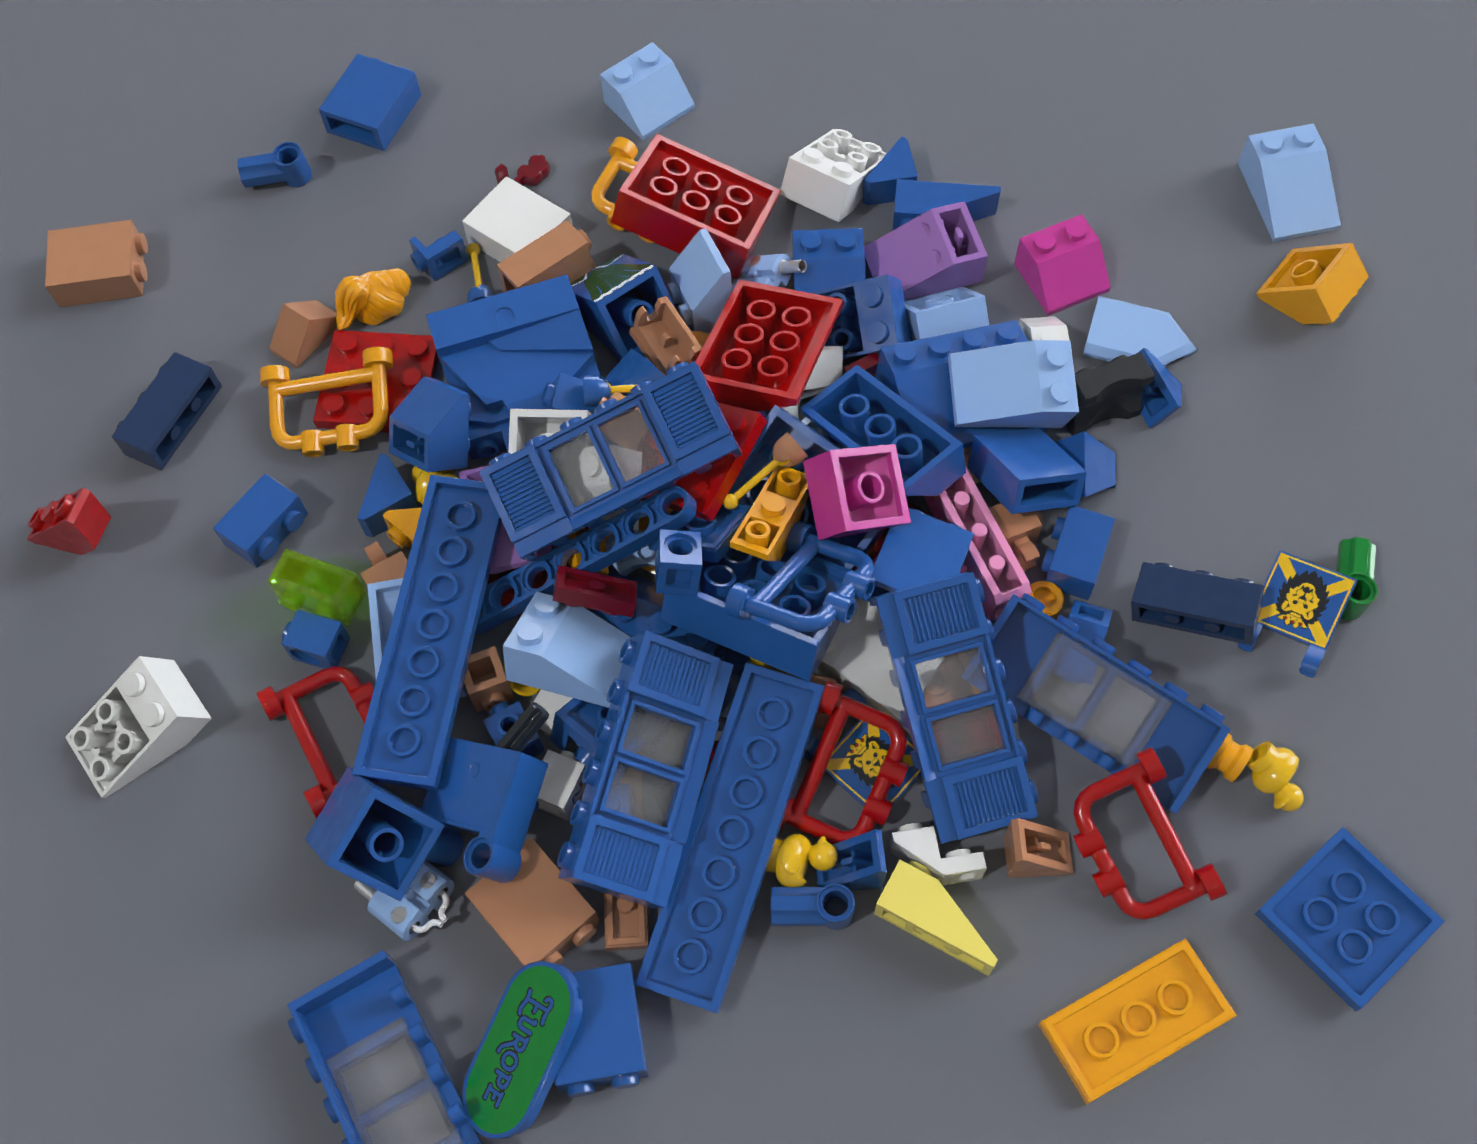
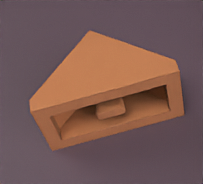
(301, 330)
(1036, 850)

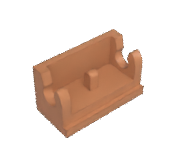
(664, 336)

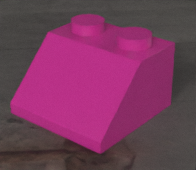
(1063, 264)
(856, 491)

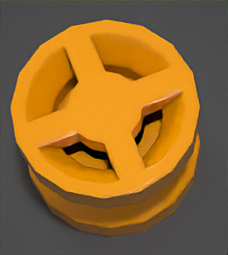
(1231, 758)

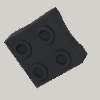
(1110, 391)

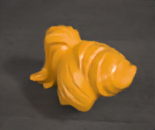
(371, 297)

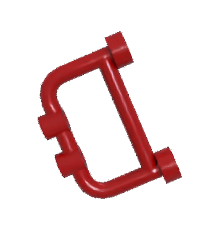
(285, 702)
(891, 771)
(1108, 878)

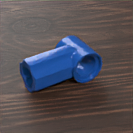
(284, 164)
(806, 906)

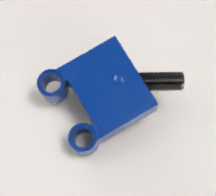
(490, 795)

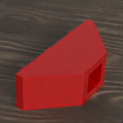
(70, 523)

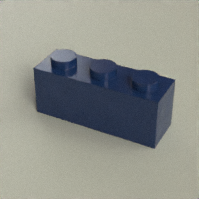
(167, 411)
(1197, 602)

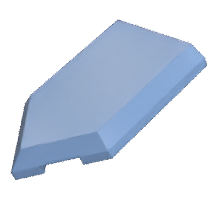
(1127, 328)

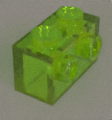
(316, 587)

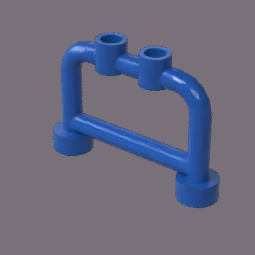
(837, 606)

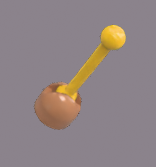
(785, 454)

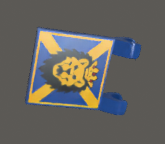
(1303, 605)
(860, 756)

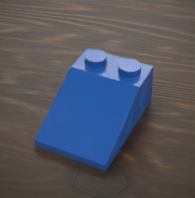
(831, 258)

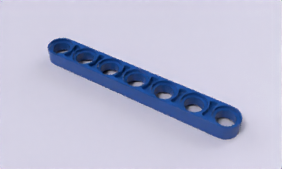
(591, 558)

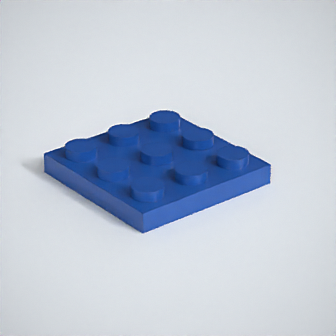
(1349, 919)

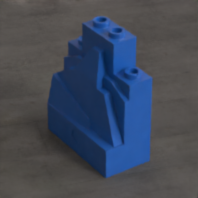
(508, 351)

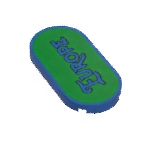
(522, 1050)

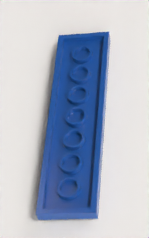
(430, 636)
(731, 838)

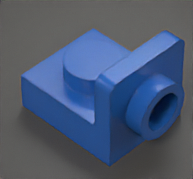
(439, 257)

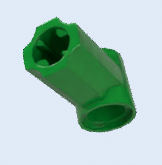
(1357, 561)

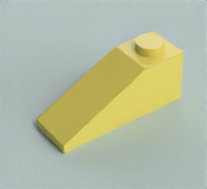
(927, 911)

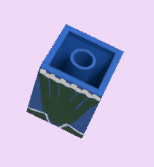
(610, 299)

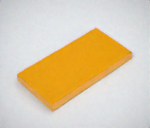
(1136, 1020)

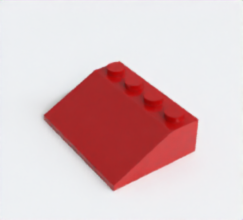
(683, 191)
(766, 345)

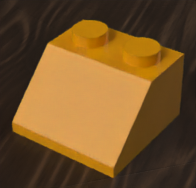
(1315, 283)

